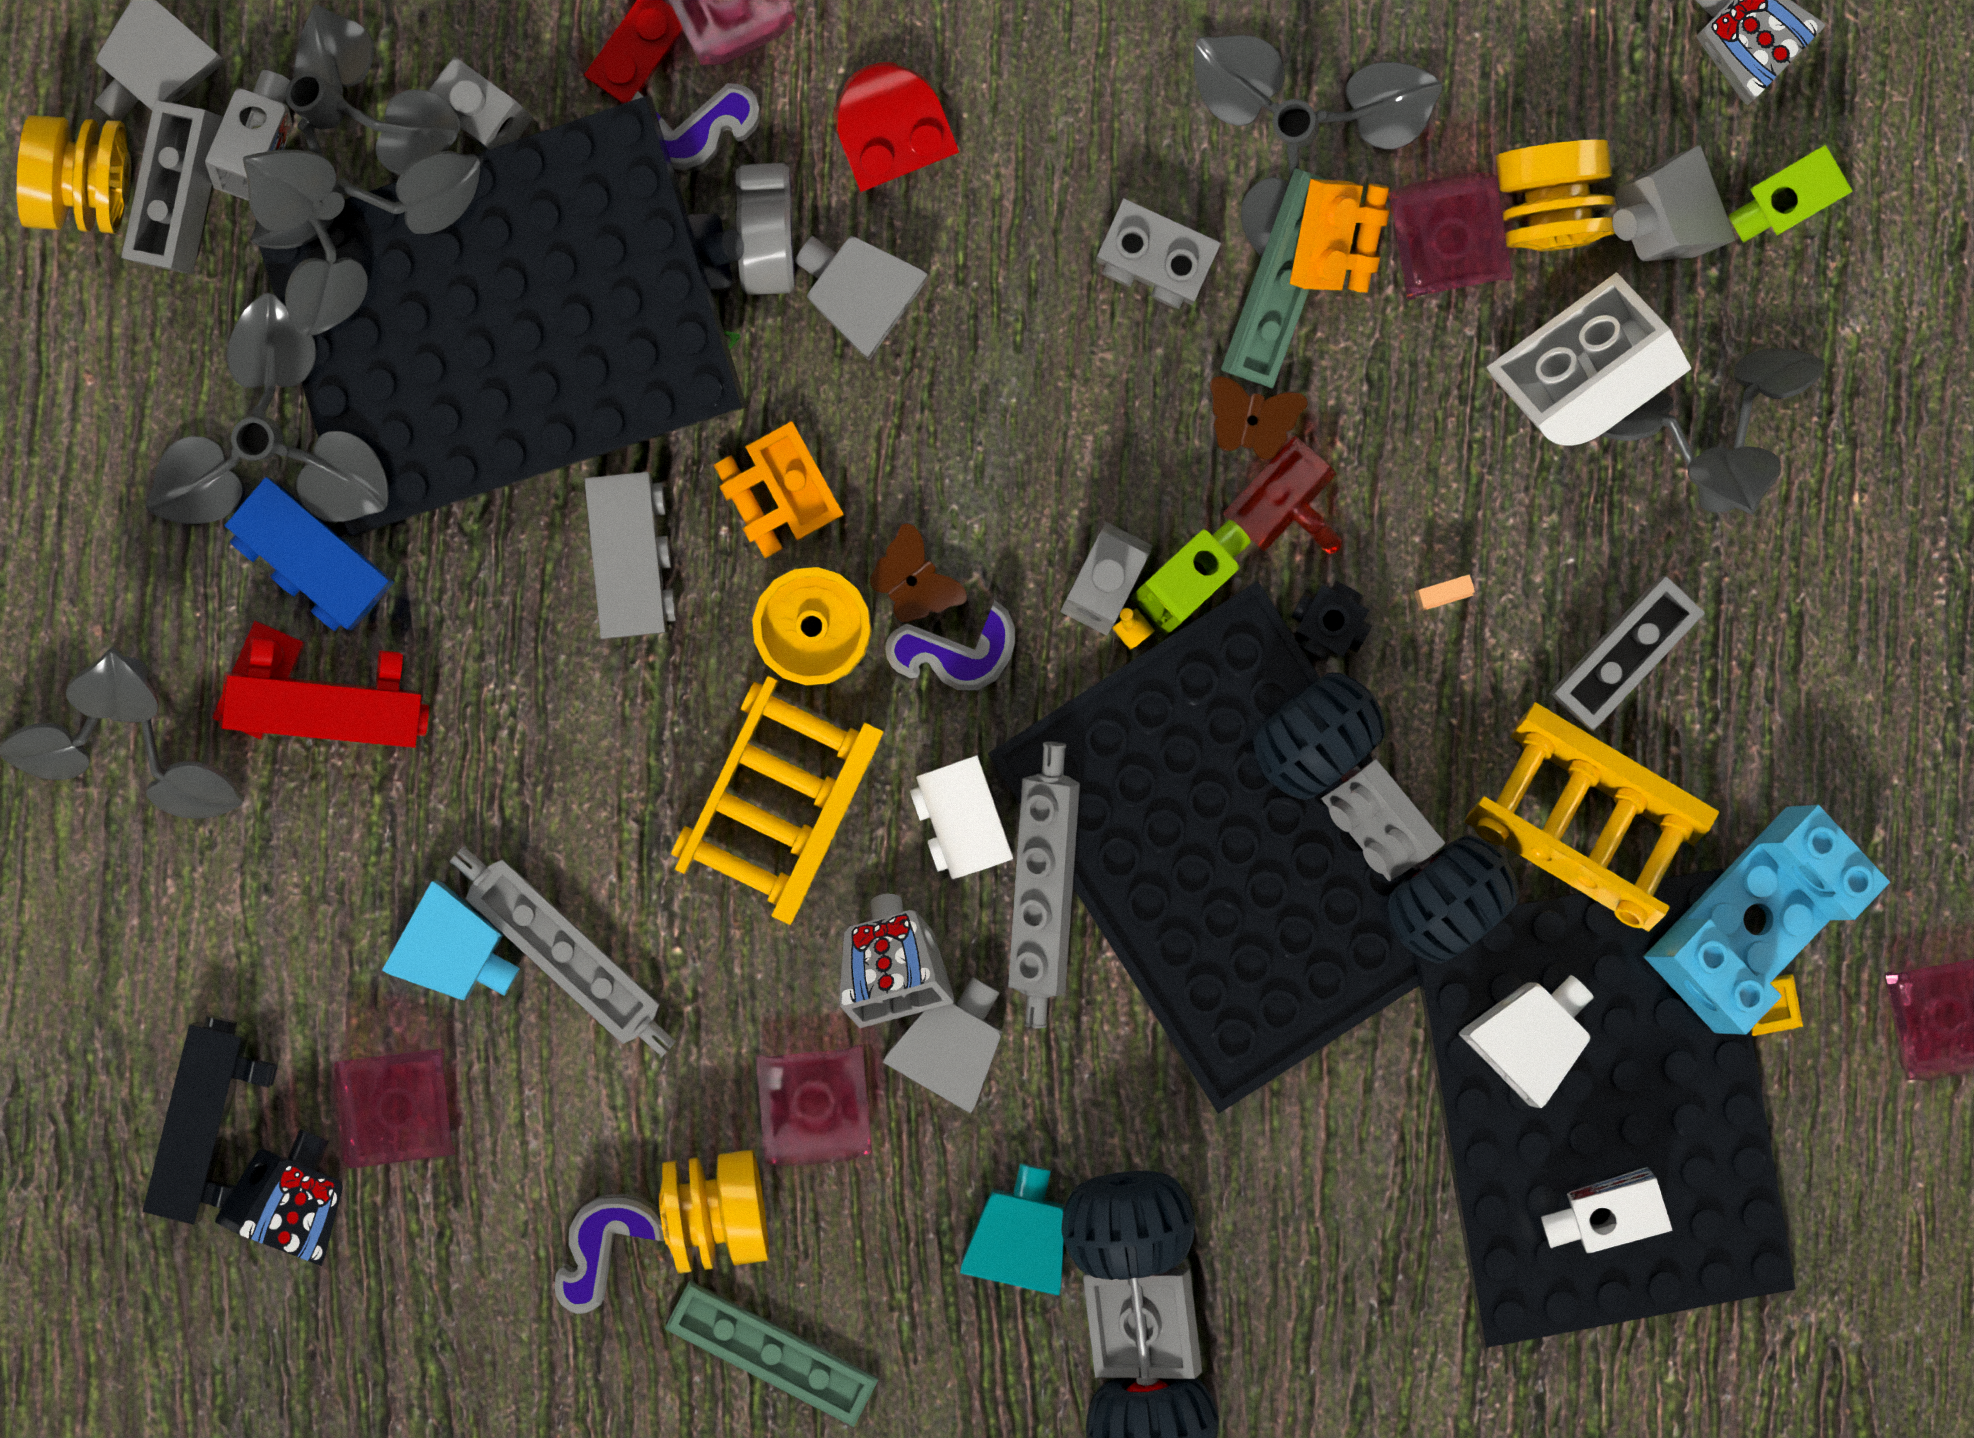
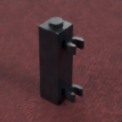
(197, 1120)

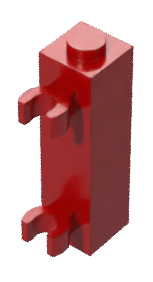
(322, 708)

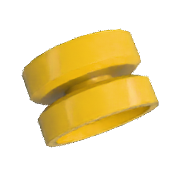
(793, 600)

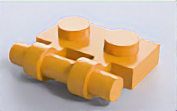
(1328, 233)
(793, 481)

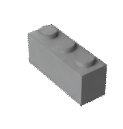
(172, 188)
(629, 555)
(1626, 653)

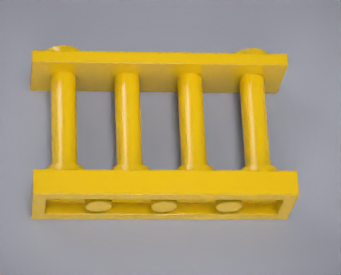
(1634, 792)
(806, 842)

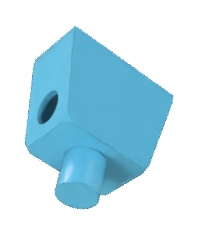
(450, 947)

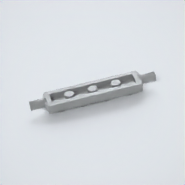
(1044, 884)
(562, 951)

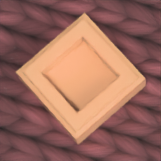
(1444, 592)

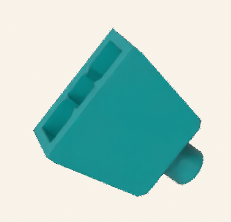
(1019, 1236)

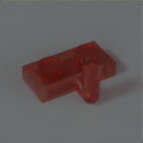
(1284, 496)

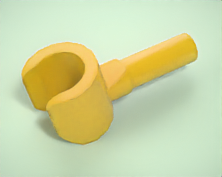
(1132, 627)

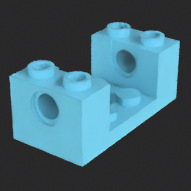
(1801, 878)

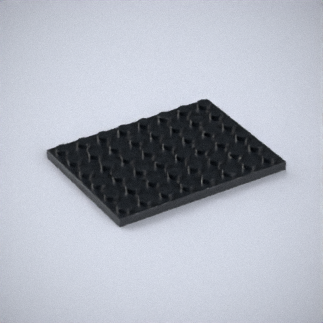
(529, 327)
(1212, 884)
(1640, 1095)

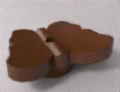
(1274, 417)
(907, 559)

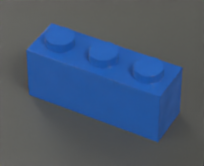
(307, 556)

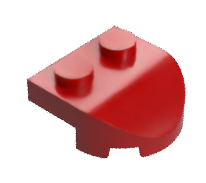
(890, 124)

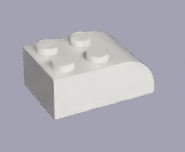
(1591, 364)
(962, 817)

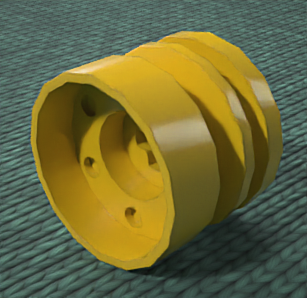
(65, 174)
(1556, 194)
(714, 1211)

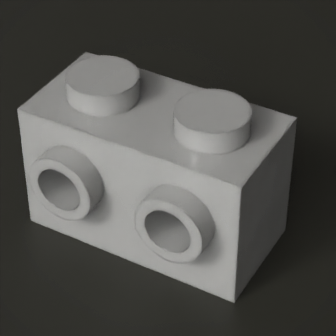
(1157, 254)

